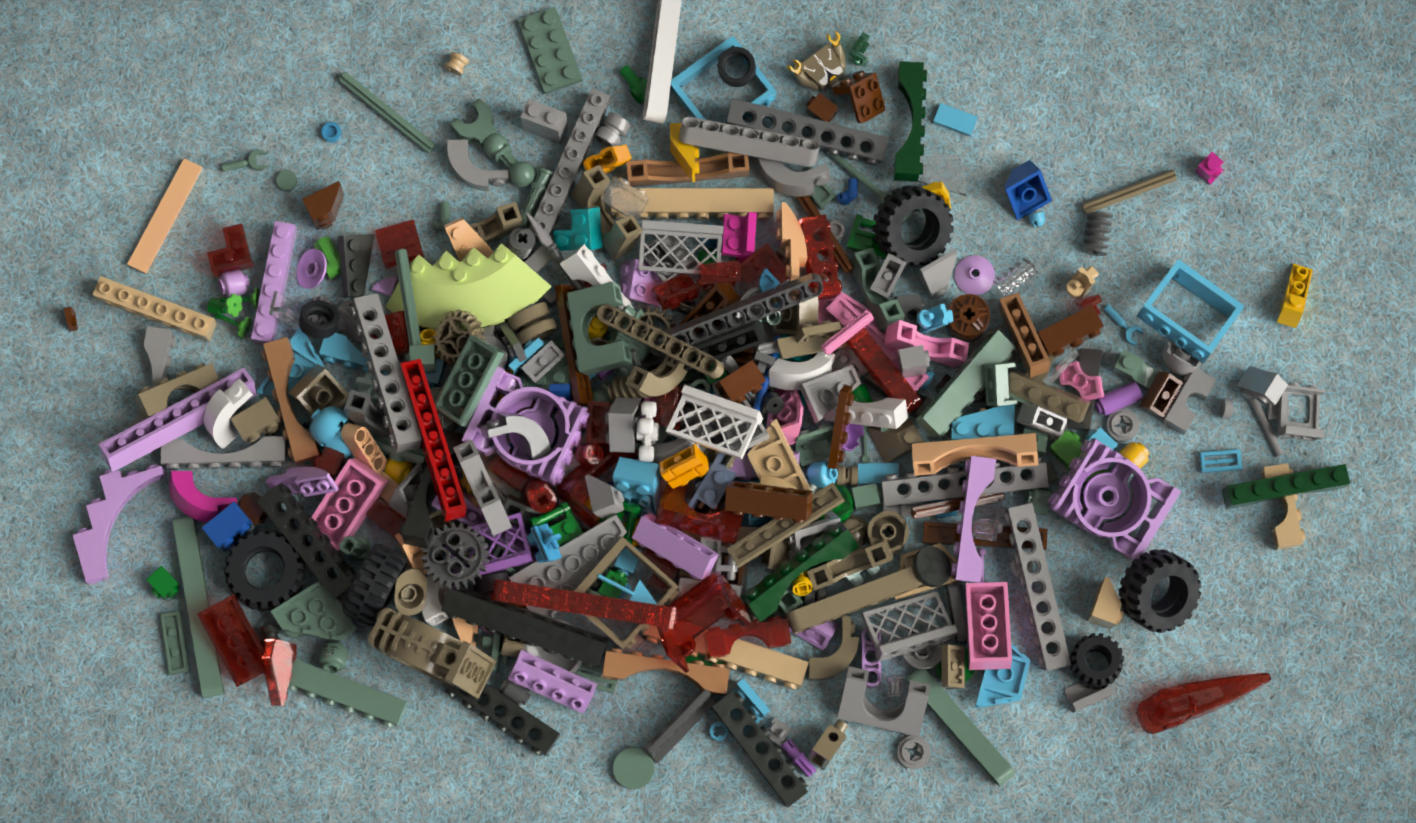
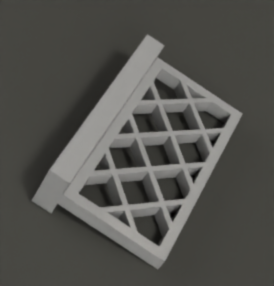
(678, 230)
(915, 642)

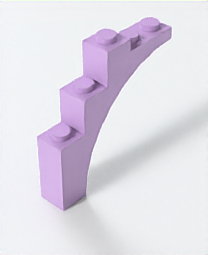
(118, 490)

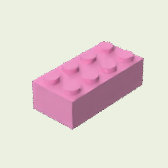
(345, 510)
(988, 626)

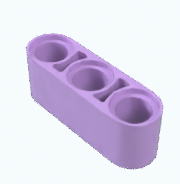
(874, 667)

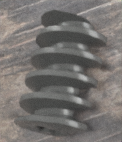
(1095, 233)
(521, 243)

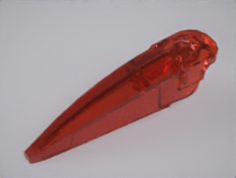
(1192, 700)

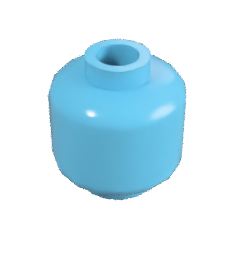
(821, 475)

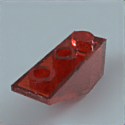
(277, 667)

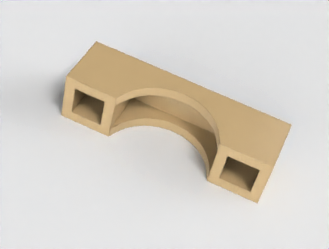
(1287, 533)

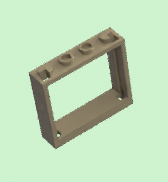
(670, 594)

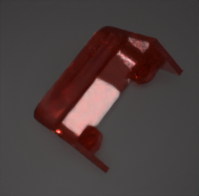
(574, 487)
(697, 612)

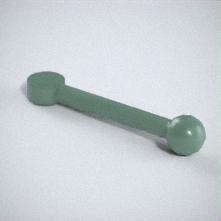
(865, 459)

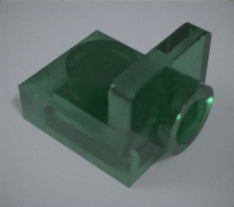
(859, 47)

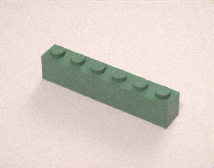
(964, 385)
(347, 693)

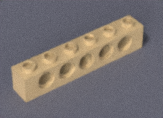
(154, 309)

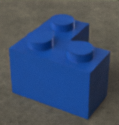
(227, 526)

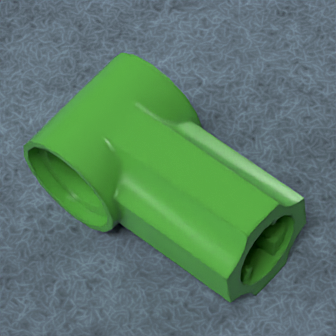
(332, 257)

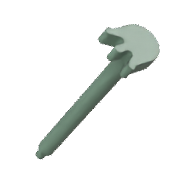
(861, 178)

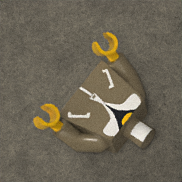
(823, 67)

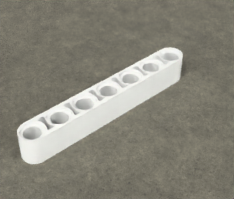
(661, 60)

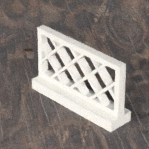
(724, 408)

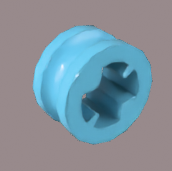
(720, 737)

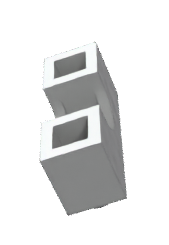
(1196, 384)

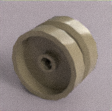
(532, 323)

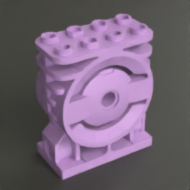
(570, 419)
(1096, 457)

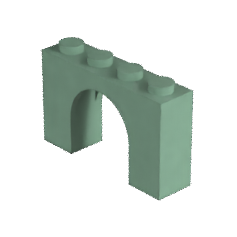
(583, 307)

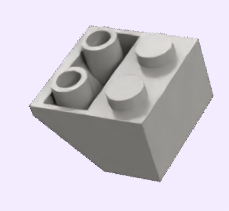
(669, 261)

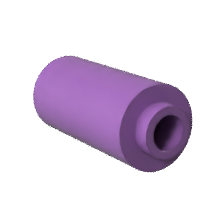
(1119, 398)

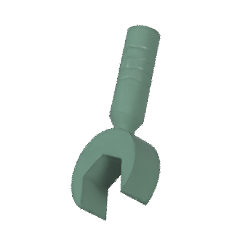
(244, 163)

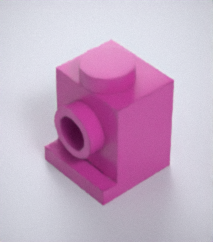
(1210, 168)

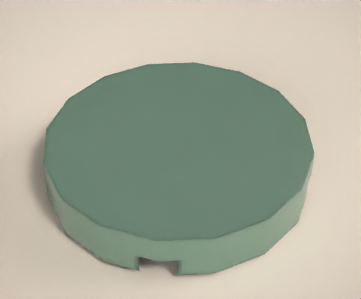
(633, 768)

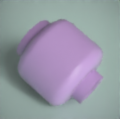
(233, 283)

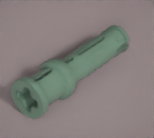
(539, 187)

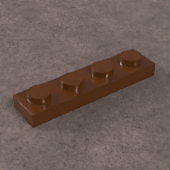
(842, 419)

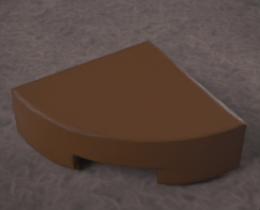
(71, 318)

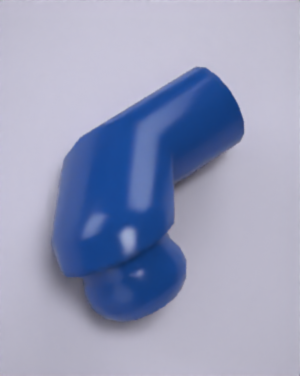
(850, 194)

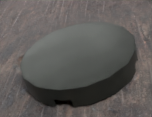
(932, 566)

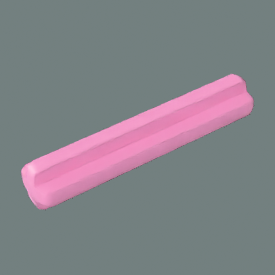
(847, 332)

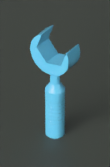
(1121, 322)

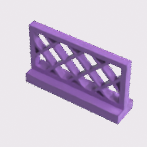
(506, 561)

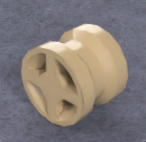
(456, 63)

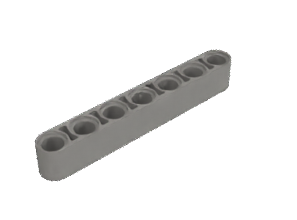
(749, 141)

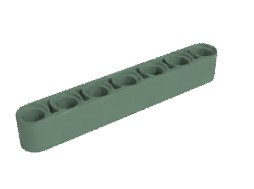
(964, 729)

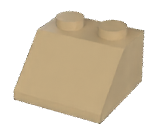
(1106, 607)

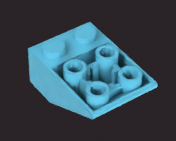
(639, 484)

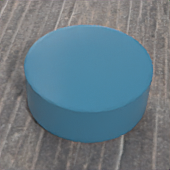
(331, 132)

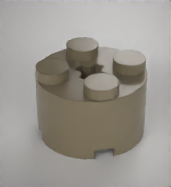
(893, 522)

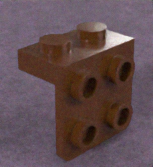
(864, 94)

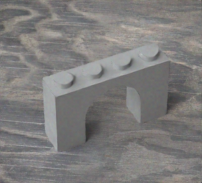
(482, 487)
(904, 719)

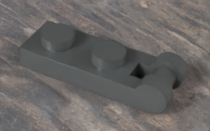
(510, 341)

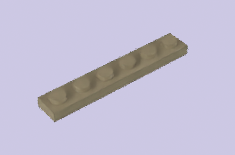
(778, 530)

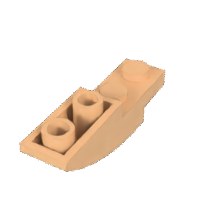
(792, 240)

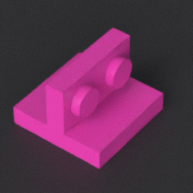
(739, 236)

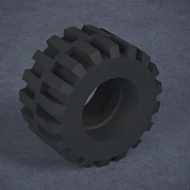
(1108, 649)

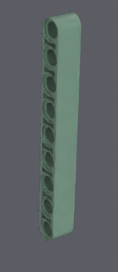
(197, 600)

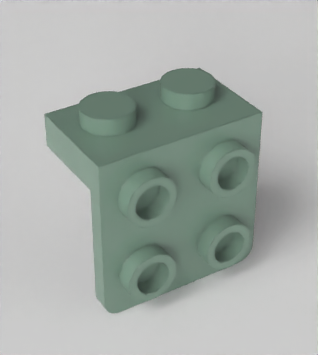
(814, 445)

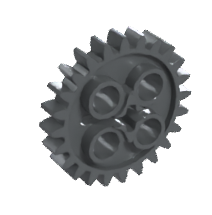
(468, 542)

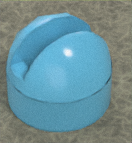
(1037, 219)

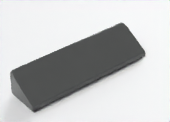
(1090, 364)

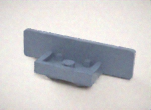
(714, 484)

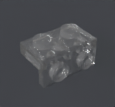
(625, 198)

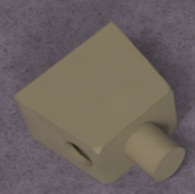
(825, 748)

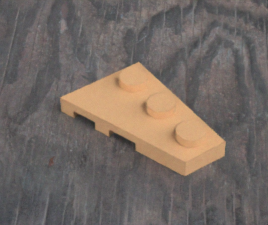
(464, 238)

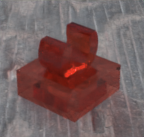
(1092, 300)

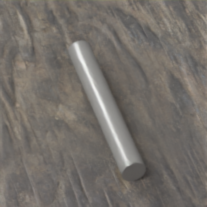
(1266, 427)

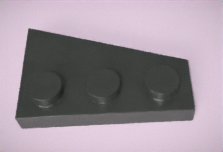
(355, 262)

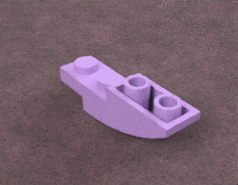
(305, 480)

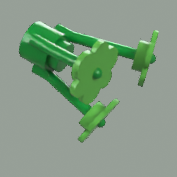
(232, 306)

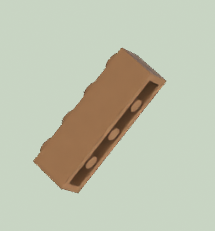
(1024, 335)

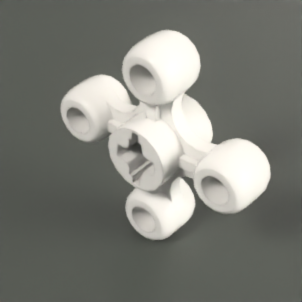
(647, 431)

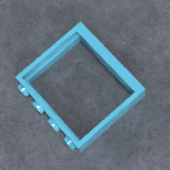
(706, 62)
(1205, 290)

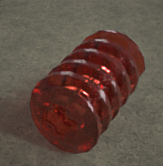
(540, 495)

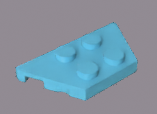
(305, 360)
(1004, 685)

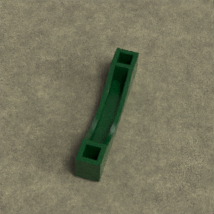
(910, 83)
(1286, 485)
(766, 595)

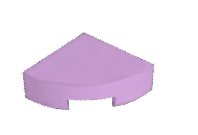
(385, 286)

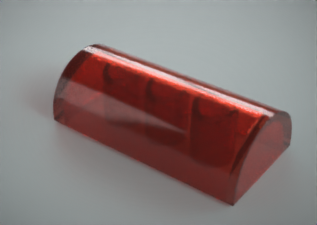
(233, 639)

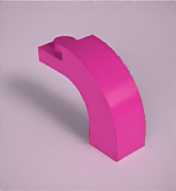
(192, 501)

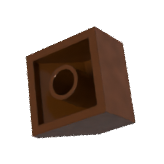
(324, 205)

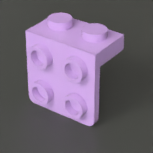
(638, 284)

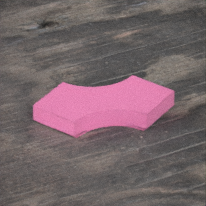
(1088, 386)

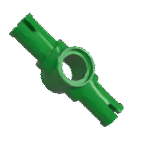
(636, 84)

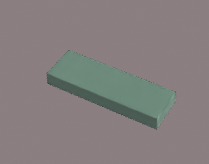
(174, 643)

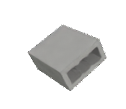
(544, 121)

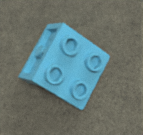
(752, 702)

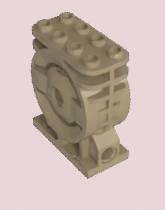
(431, 651)

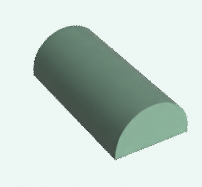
(468, 380)

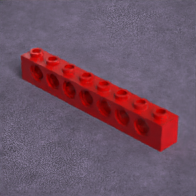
(433, 441)

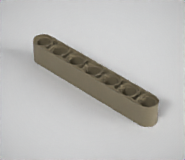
(668, 345)
(853, 600)

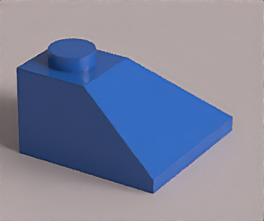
(1026, 189)

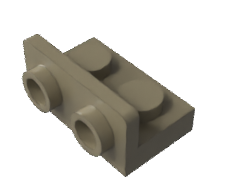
(953, 667)

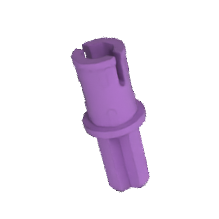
(798, 758)

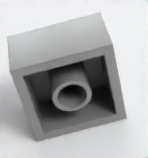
(623, 424)

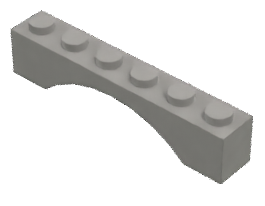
(158, 346)
(268, 450)

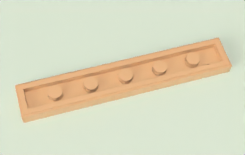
(165, 216)

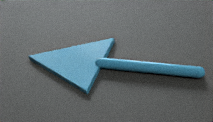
(640, 593)

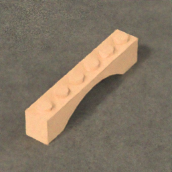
(1014, 449)

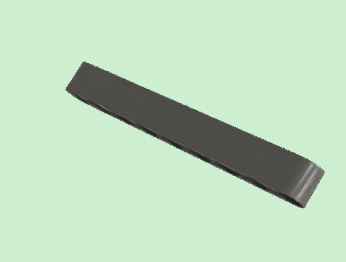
(744, 307)

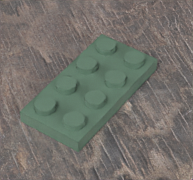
(550, 50)

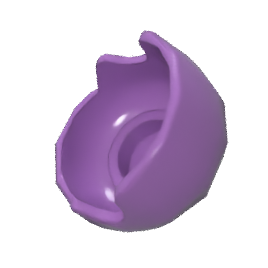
(854, 432)

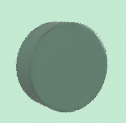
(286, 180)

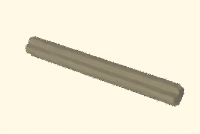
(1129, 191)

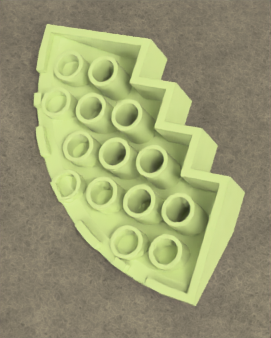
(481, 285)

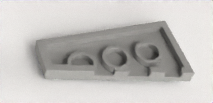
(759, 435)

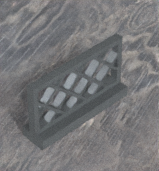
(679, 725)

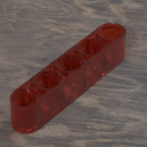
(883, 369)

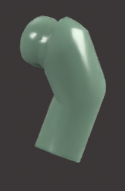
(444, 216)

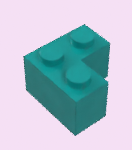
(584, 230)

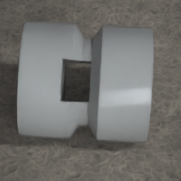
(612, 131)

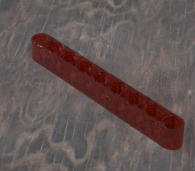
(585, 604)

